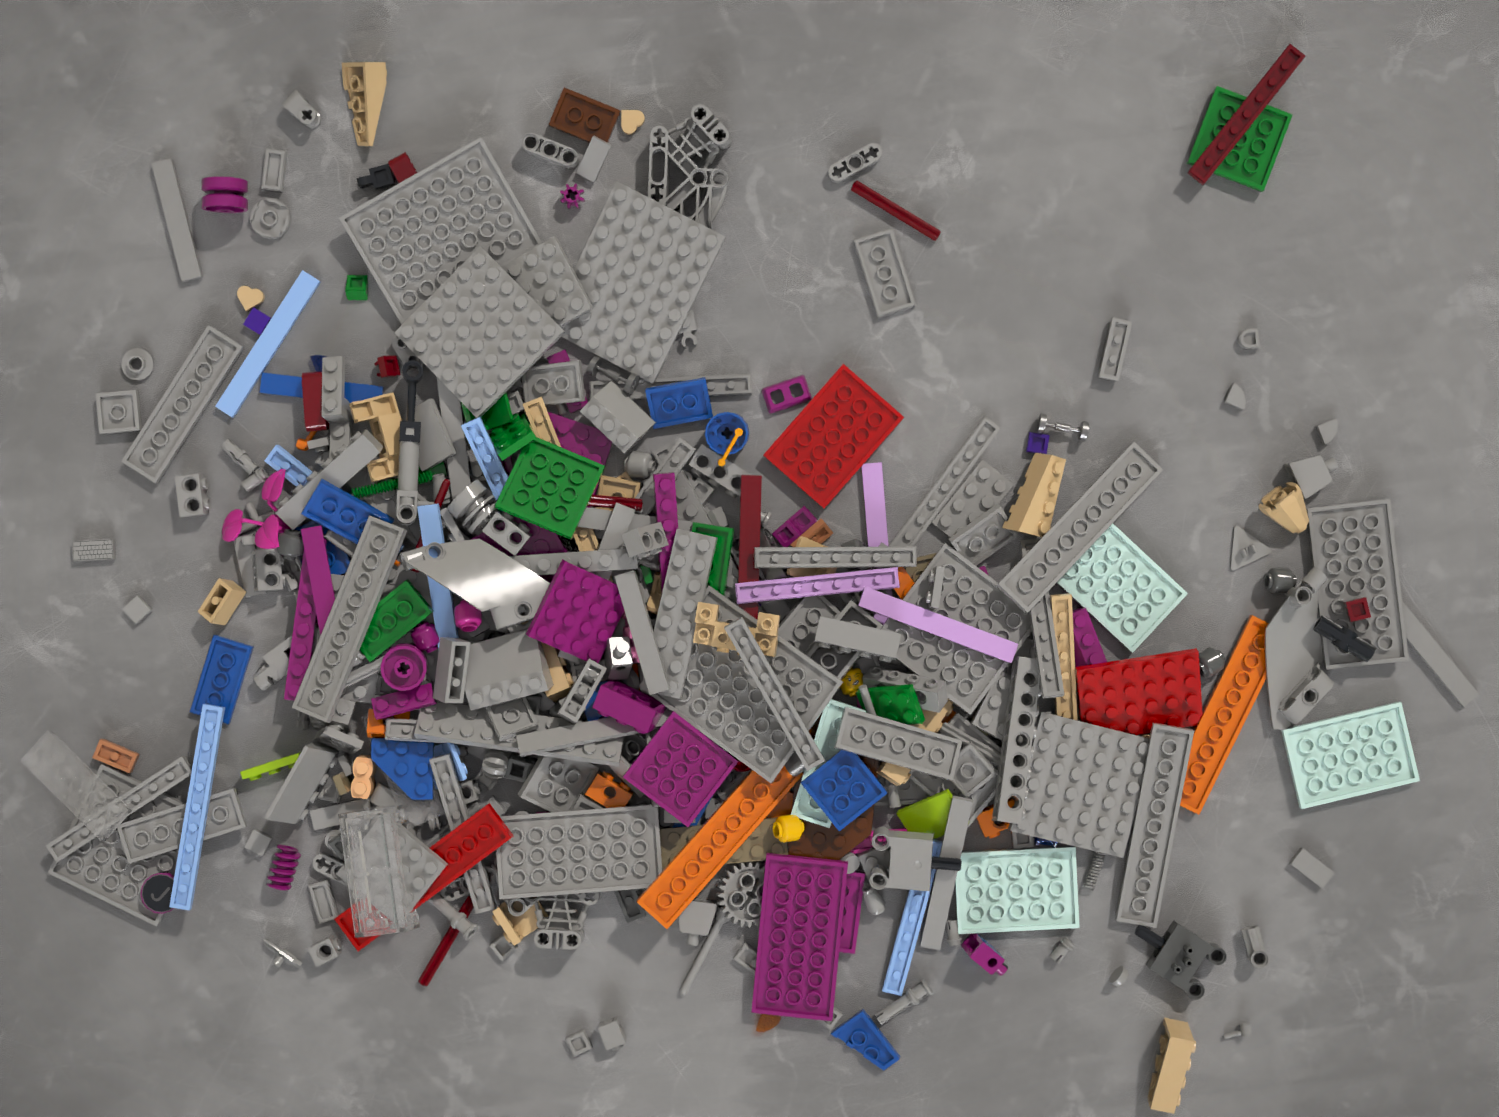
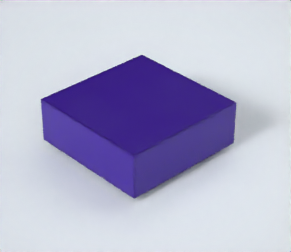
(257, 321)
(1037, 443)

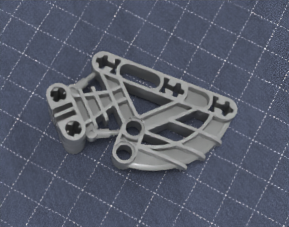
(701, 136)
(560, 922)

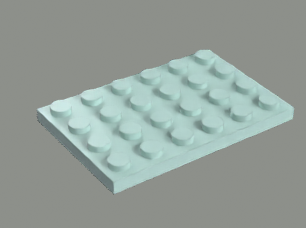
(1122, 588)
(1350, 755)
(1017, 890)

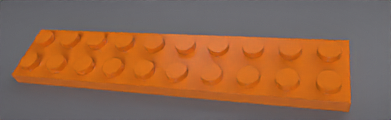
(1225, 714)
(713, 845)

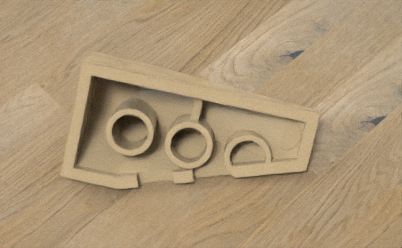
(366, 91)

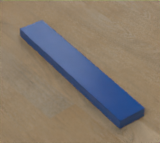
(292, 386)

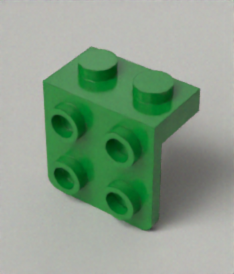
(496, 416)

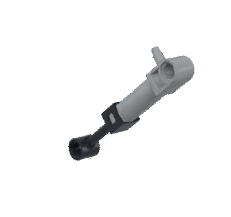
(409, 451)

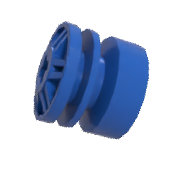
(718, 424)

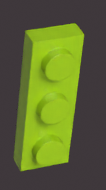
(271, 767)

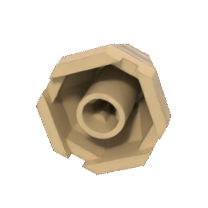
(1286, 507)

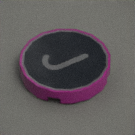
(157, 892)

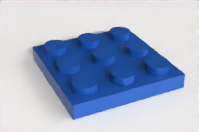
(844, 788)

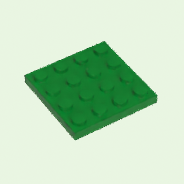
(1256, 151)
(550, 487)

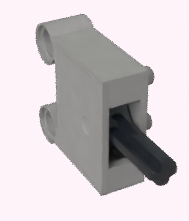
(909, 860)

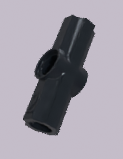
(1344, 638)

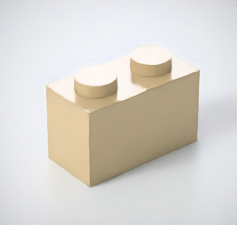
(222, 601)

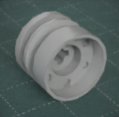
(474, 506)

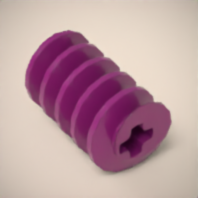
(285, 867)

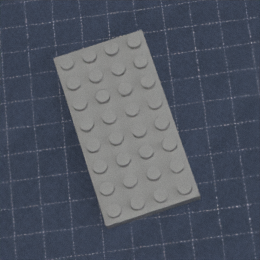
(1359, 558)
(579, 852)

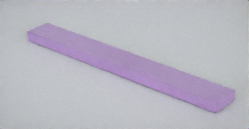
(875, 513)
(816, 585)
(938, 625)

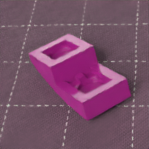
(794, 527)

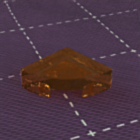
(767, 1022)

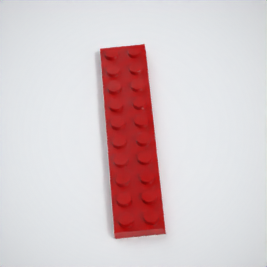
(460, 849)

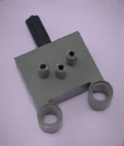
(1179, 956)

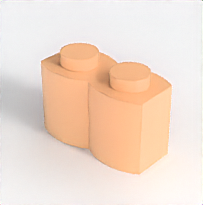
(364, 781)

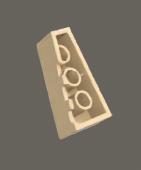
(561, 678)

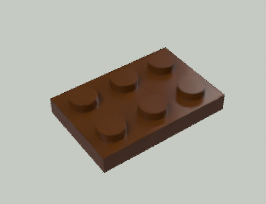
(583, 117)

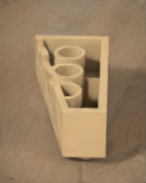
(1037, 496)
(1171, 1066)

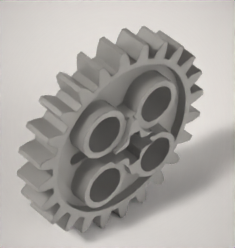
(733, 885)

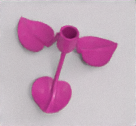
(267, 535)

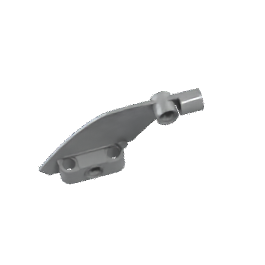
(481, 578)
(1295, 655)

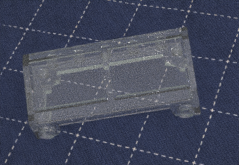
(376, 871)

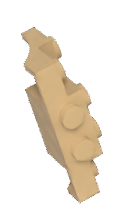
(385, 426)
(712, 632)

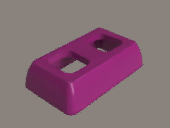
(789, 401)

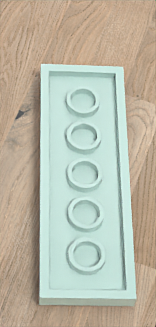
(825, 738)

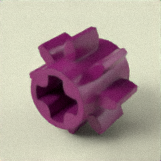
(577, 195)

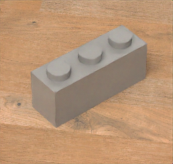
(451, 670)

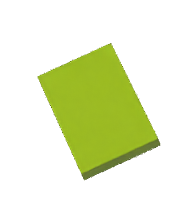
(928, 814)

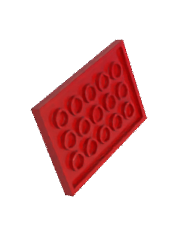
(833, 436)
(1141, 691)

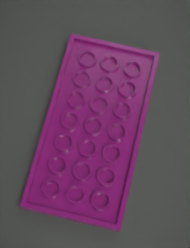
(799, 936)

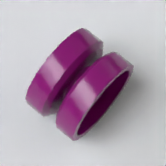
(224, 194)
(403, 679)

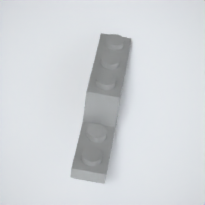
(334, 404)

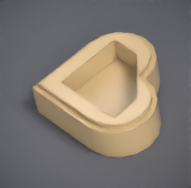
(631, 120)
(250, 297)

